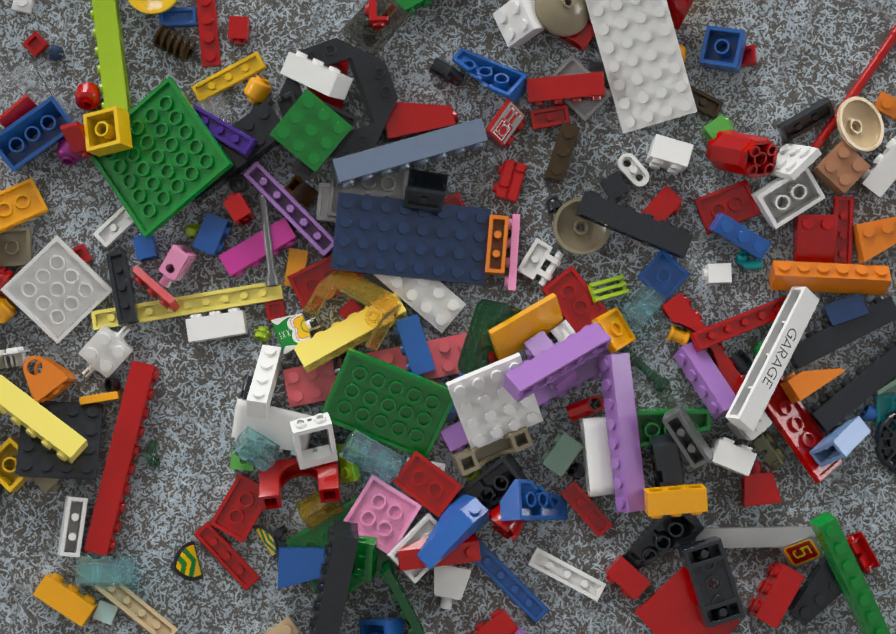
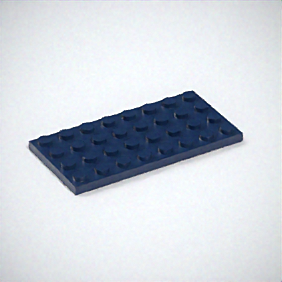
(406, 242)

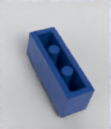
(739, 236)
(414, 345)

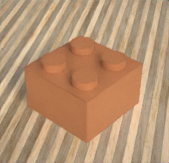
(840, 168)

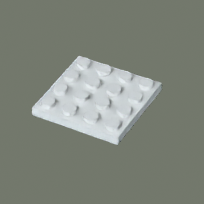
(56, 289)
(487, 407)

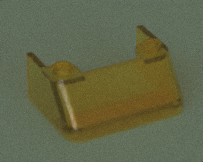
(381, 303)

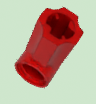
(582, 408)

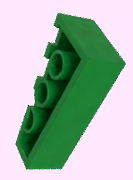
(651, 422)

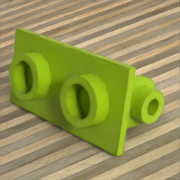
(348, 471)

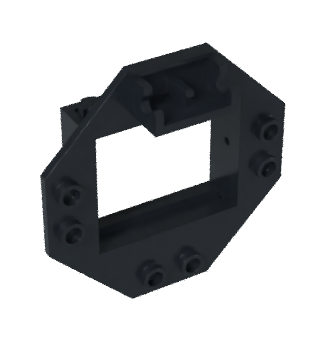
(373, 85)

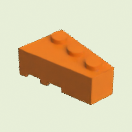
(873, 238)

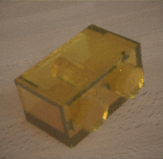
(314, 512)

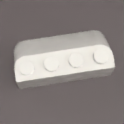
(275, 427)
(596, 457)

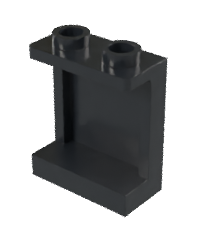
(426, 190)

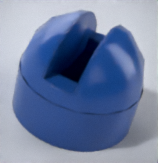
(871, 413)

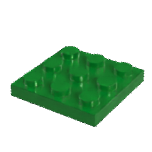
(310, 130)

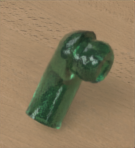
(150, 454)

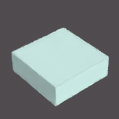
(105, 612)

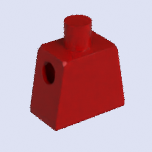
(759, 487)

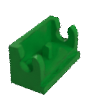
(365, 558)

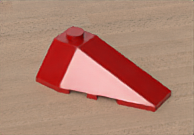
(465, 553)

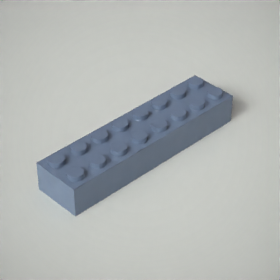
(409, 152)

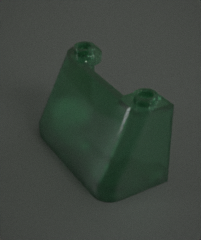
(478, 341)

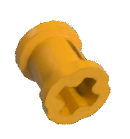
(678, 335)

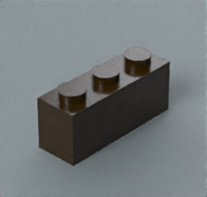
(562, 153)

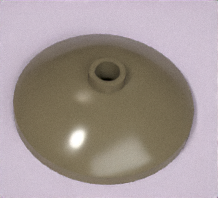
(561, 18)
(569, 237)

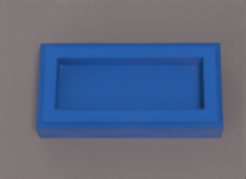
(179, 17)

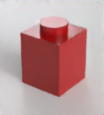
(239, 30)

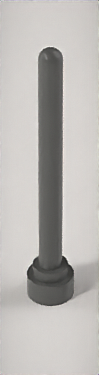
(271, 278)

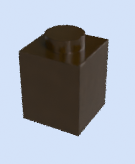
(301, 191)

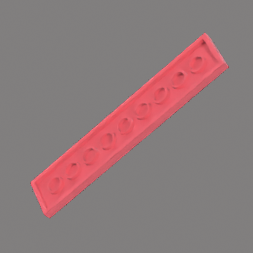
(315, 386)

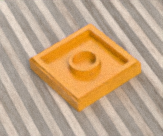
(616, 328)

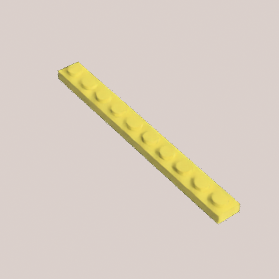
(194, 304)

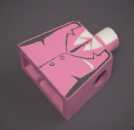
(181, 259)

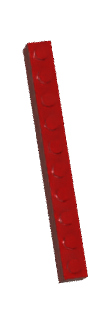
(120, 458)

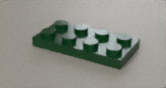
(399, 596)

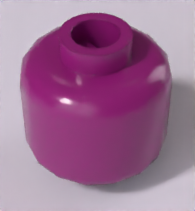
(65, 153)

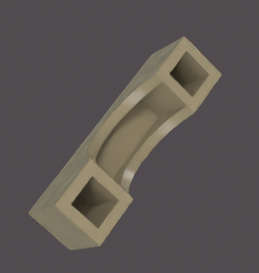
(473, 459)

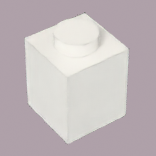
(717, 273)

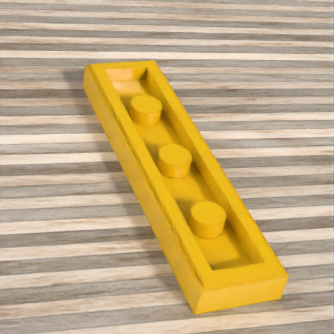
(229, 77)

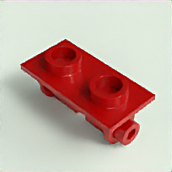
(863, 552)

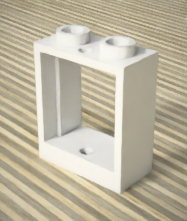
(317, 455)

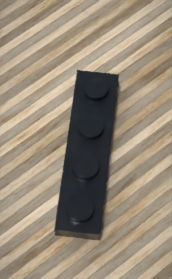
(122, 288)

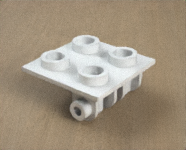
(17, 357)

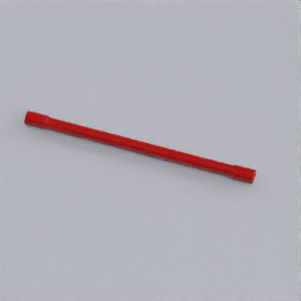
(858, 86)

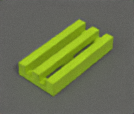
(622, 284)

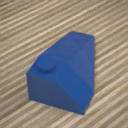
(493, 75)
(531, 503)
(455, 526)

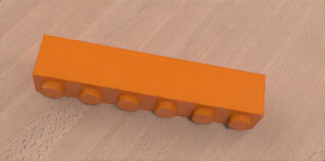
(830, 277)

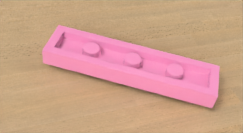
(512, 244)

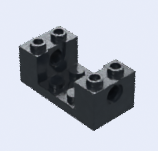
(708, 560)

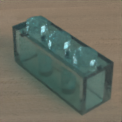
(372, 456)
(105, 571)

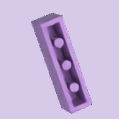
(706, 379)

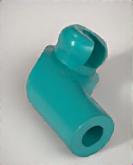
(743, 260)

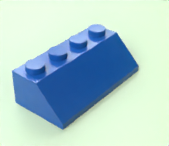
(33, 134)

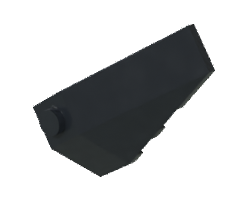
(494, 481)
(663, 537)

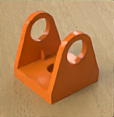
(50, 381)

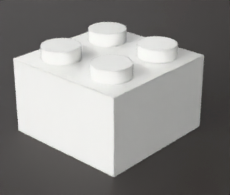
(518, 22)
(669, 154)
(732, 457)

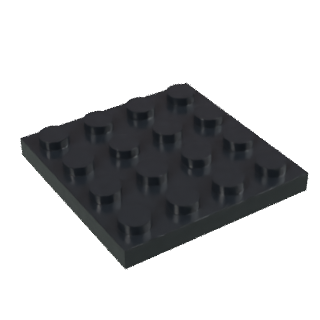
(39, 462)

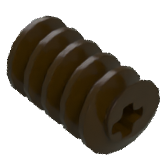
(172, 44)

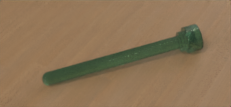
(659, 382)

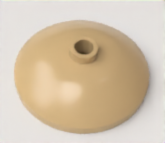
(860, 124)

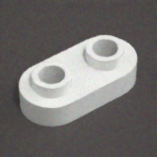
(633, 170)

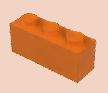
(496, 245)

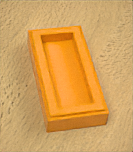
(296, 261)
(97, 398)

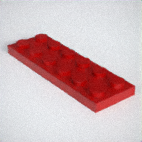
(798, 431)

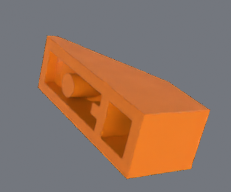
(806, 382)

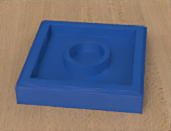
(663, 275)

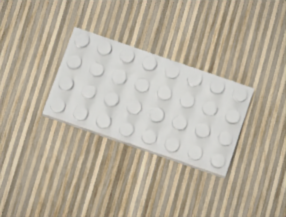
(641, 61)

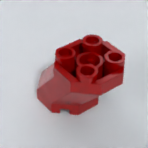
(742, 153)

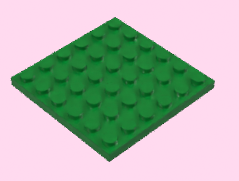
(169, 160)

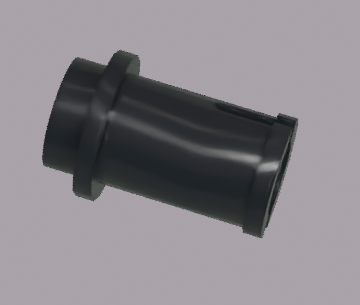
(246, 386)

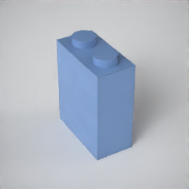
(840, 441)

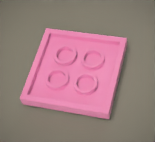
(383, 513)

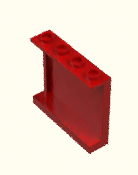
(674, 609)

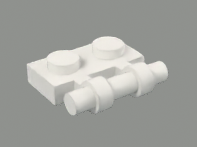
(534, 260)

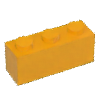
(675, 500)
(66, 598)

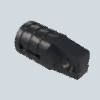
(446, 72)

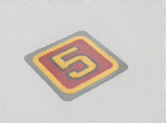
(802, 552)

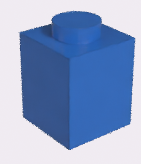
(145, 248)

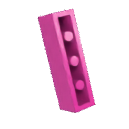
(252, 251)

